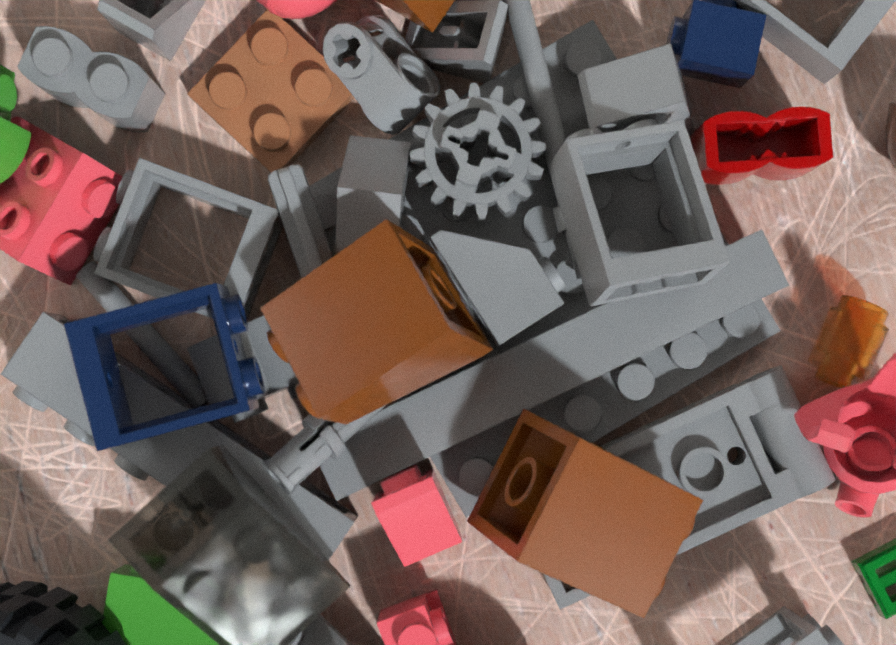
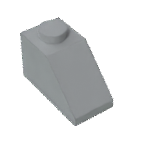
(500, 282)

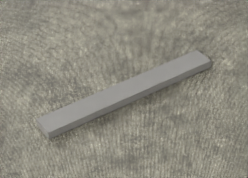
(547, 368)

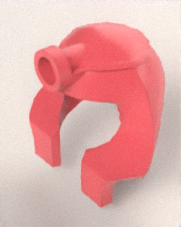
(857, 438)

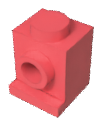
(416, 622)

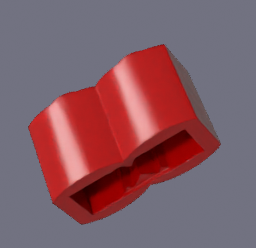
(772, 148)

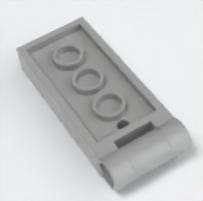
(691, 452)

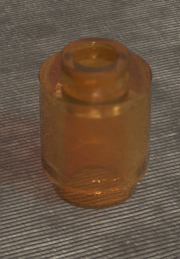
(849, 342)

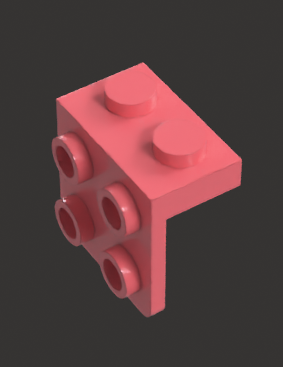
(55, 206)

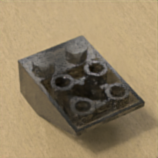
(229, 555)

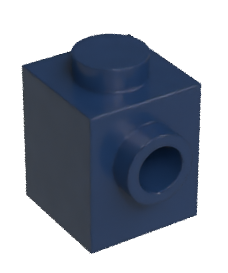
(717, 42)

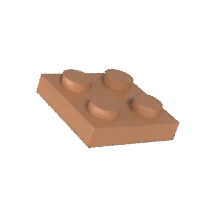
(272, 92)

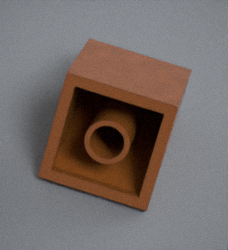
(372, 325)
(583, 514)

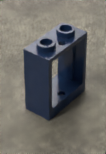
(101, 377)

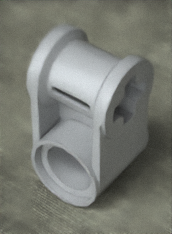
(385, 74)

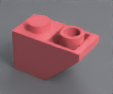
(416, 514)

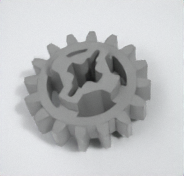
(451, 140)

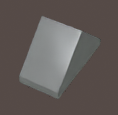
(152, 23)
(464, 40)
(636, 90)
(370, 187)

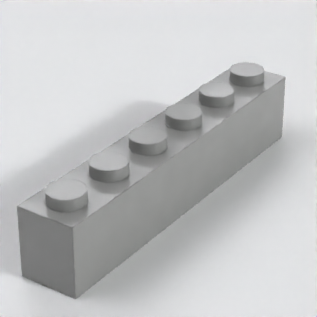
(48, 378)

